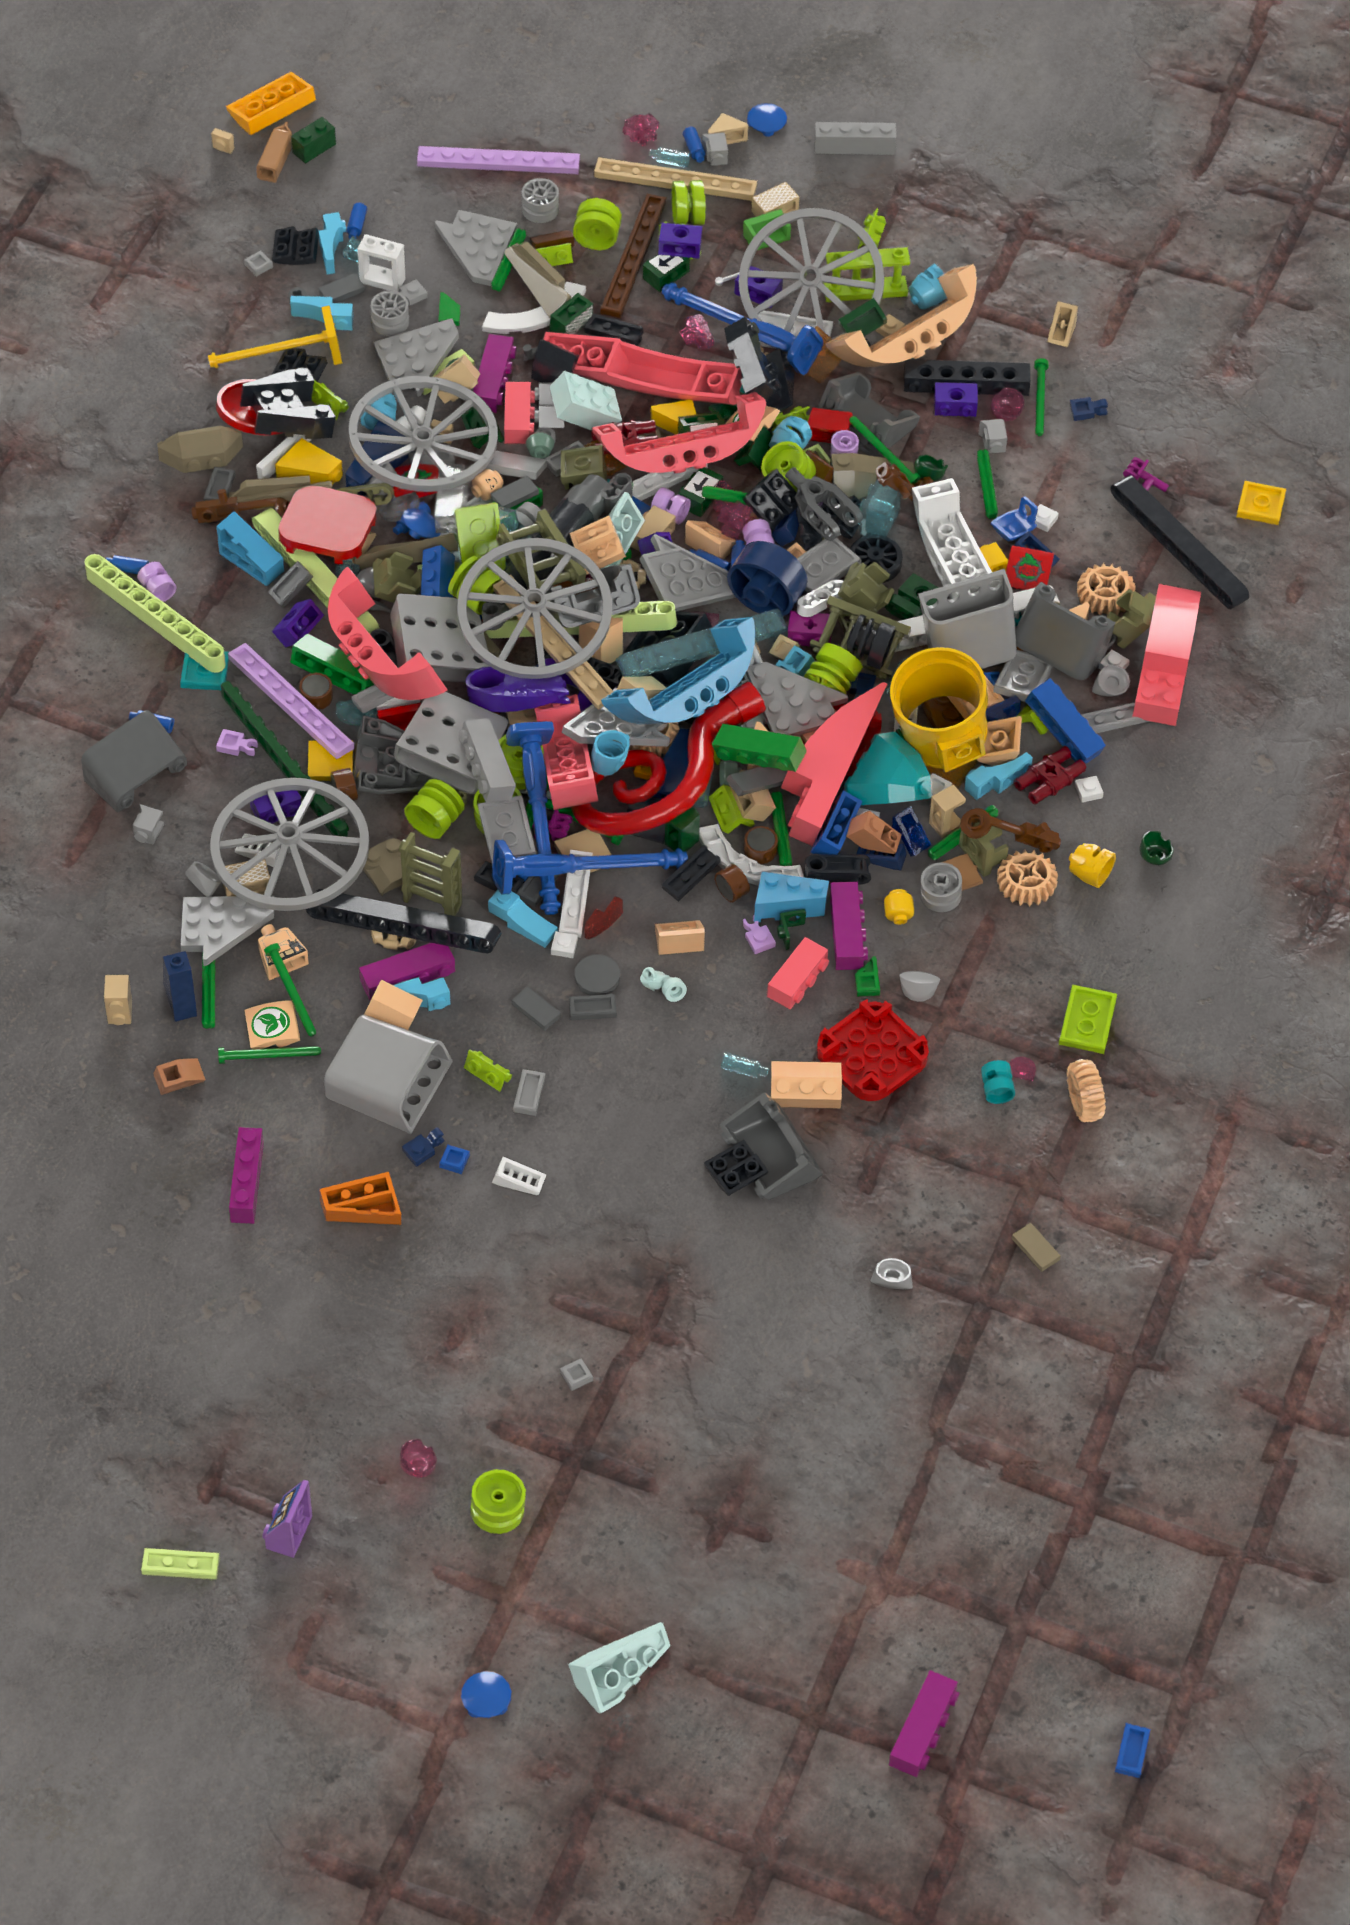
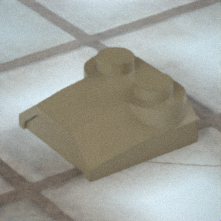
(384, 866)

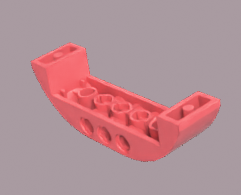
(719, 440)
(409, 682)
(566, 760)

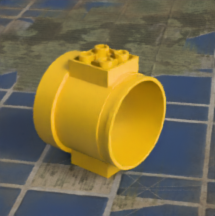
(938, 674)

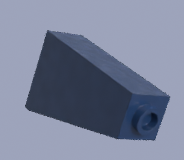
(356, 474)
(676, 763)
(179, 985)

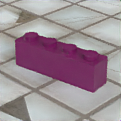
(494, 369)
(846, 925)
(423, 962)
(246, 1175)
(923, 1724)

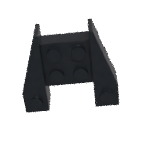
(767, 375)
(280, 409)

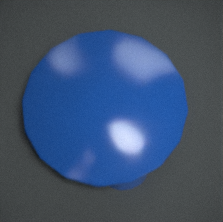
(767, 118)
(420, 523)
(486, 1695)

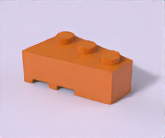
(362, 1201)

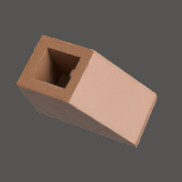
(873, 833)
(178, 1075)

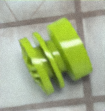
(483, 584)
(834, 668)
(434, 808)

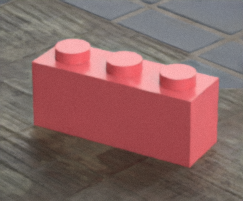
(518, 412)
(798, 973)

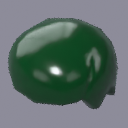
(930, 467)
(1155, 849)

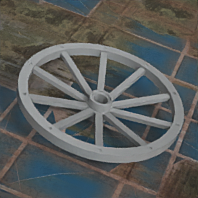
(799, 215)
(423, 438)
(534, 610)
(289, 839)

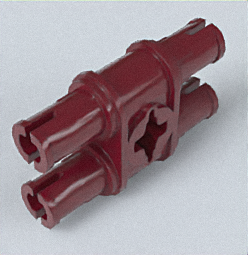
(630, 431)
(1049, 775)

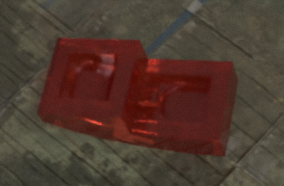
(601, 921)

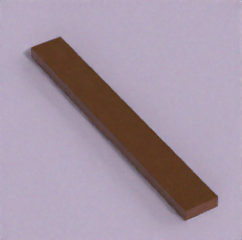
(633, 255)

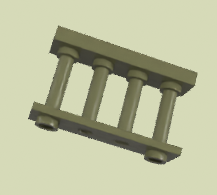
(546, 527)
(840, 607)
(449, 874)

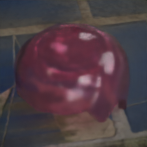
(1007, 404)
(417, 1459)

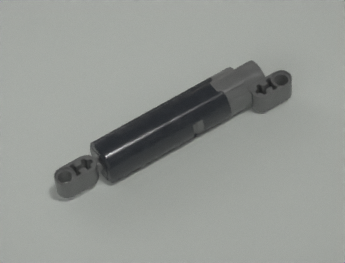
(576, 510)

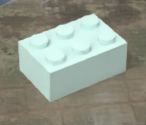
(584, 401)

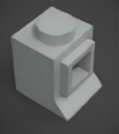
(715, 148)
(993, 435)
(147, 825)

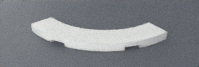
(524, 321)
(716, 843)

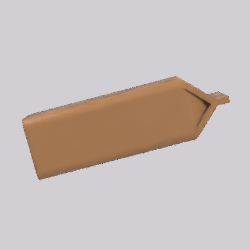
(275, 154)

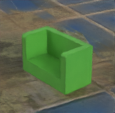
(754, 225)

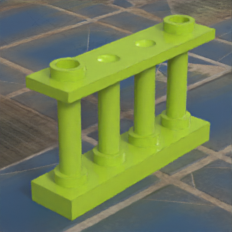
(893, 286)

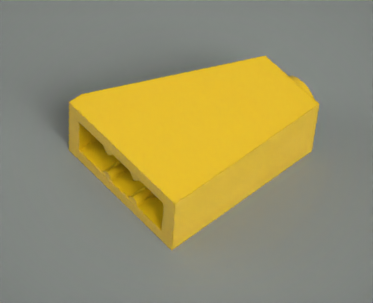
(311, 461)

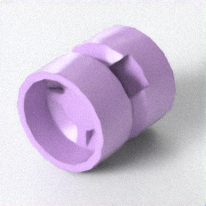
(844, 442)
(676, 505)
(757, 531)
(157, 581)

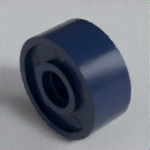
(767, 578)

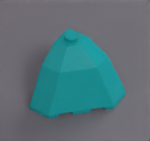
(889, 773)

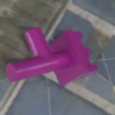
(1137, 470)
(558, 825)

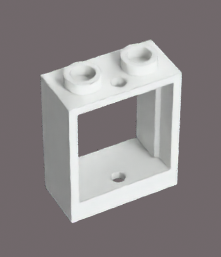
(379, 276)

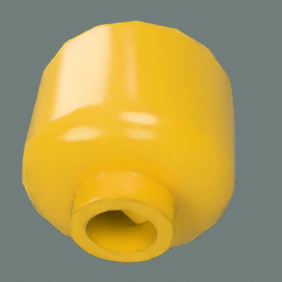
(899, 906)

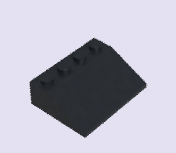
(686, 624)

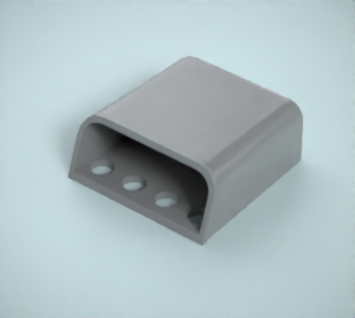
(973, 622)
(433, 629)
(433, 741)
(381, 1070)

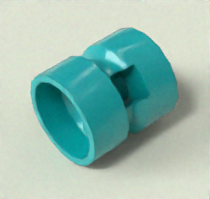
(998, 1082)

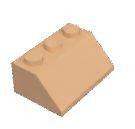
(806, 1084)

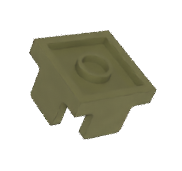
(581, 462)
(394, 578)
(865, 587)
(1136, 619)
(982, 851)

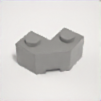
(546, 414)

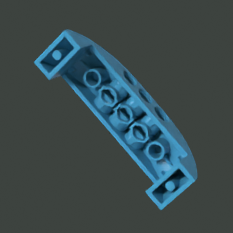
(697, 689)

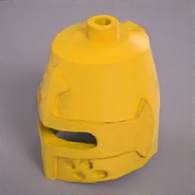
(1092, 864)

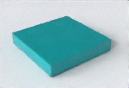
(197, 677)

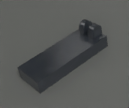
(612, 328)
(691, 873)

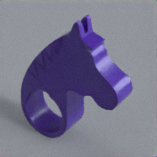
(508, 693)

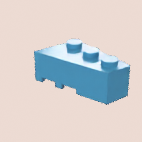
(248, 549)
(789, 893)

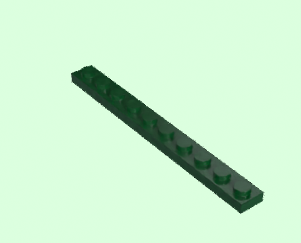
(278, 753)

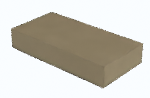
(1036, 1247)

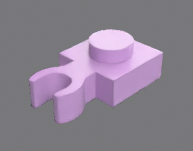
(234, 742)
(758, 937)

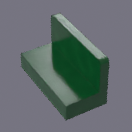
(474, 420)
(756, 450)

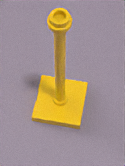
(328, 336)

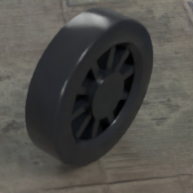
(879, 550)

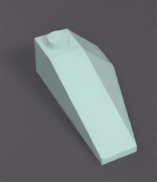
(626, 521)
(614, 1668)

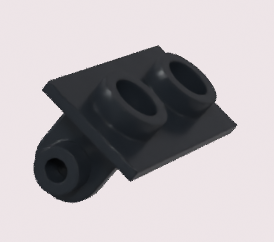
(809, 534)

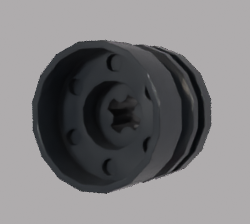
(871, 641)

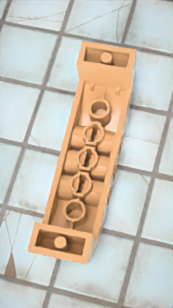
(919, 334)

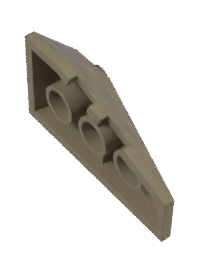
(856, 472)

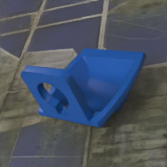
(1016, 522)

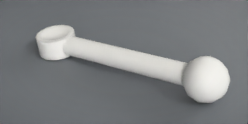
(719, 281)

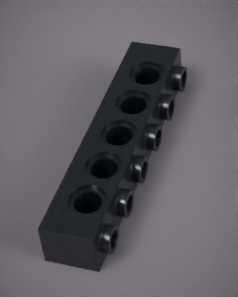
(989, 376)

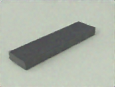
(756, 780)

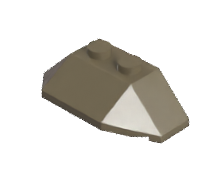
(200, 448)

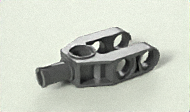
(817, 490)

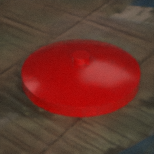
(230, 411)

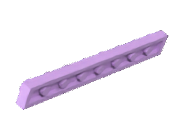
(498, 160)
(291, 701)

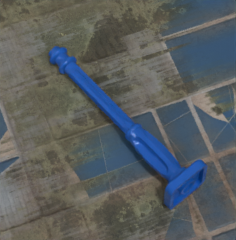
(801, 349)
(530, 738)
(506, 866)

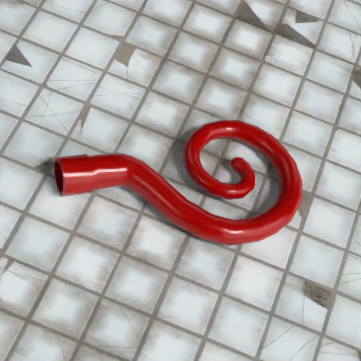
(734, 709)

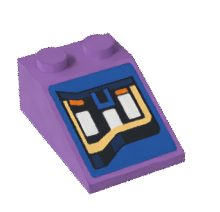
(289, 1521)

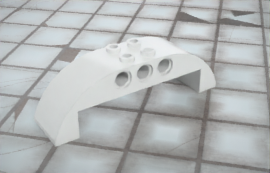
(947, 535)

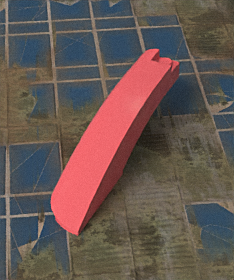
(650, 371)

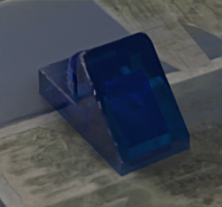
(1003, 710)
(911, 831)

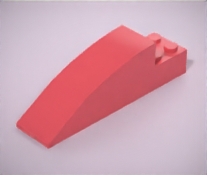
(1167, 654)
(827, 762)

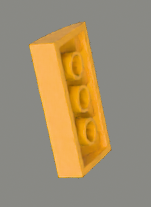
(271, 102)

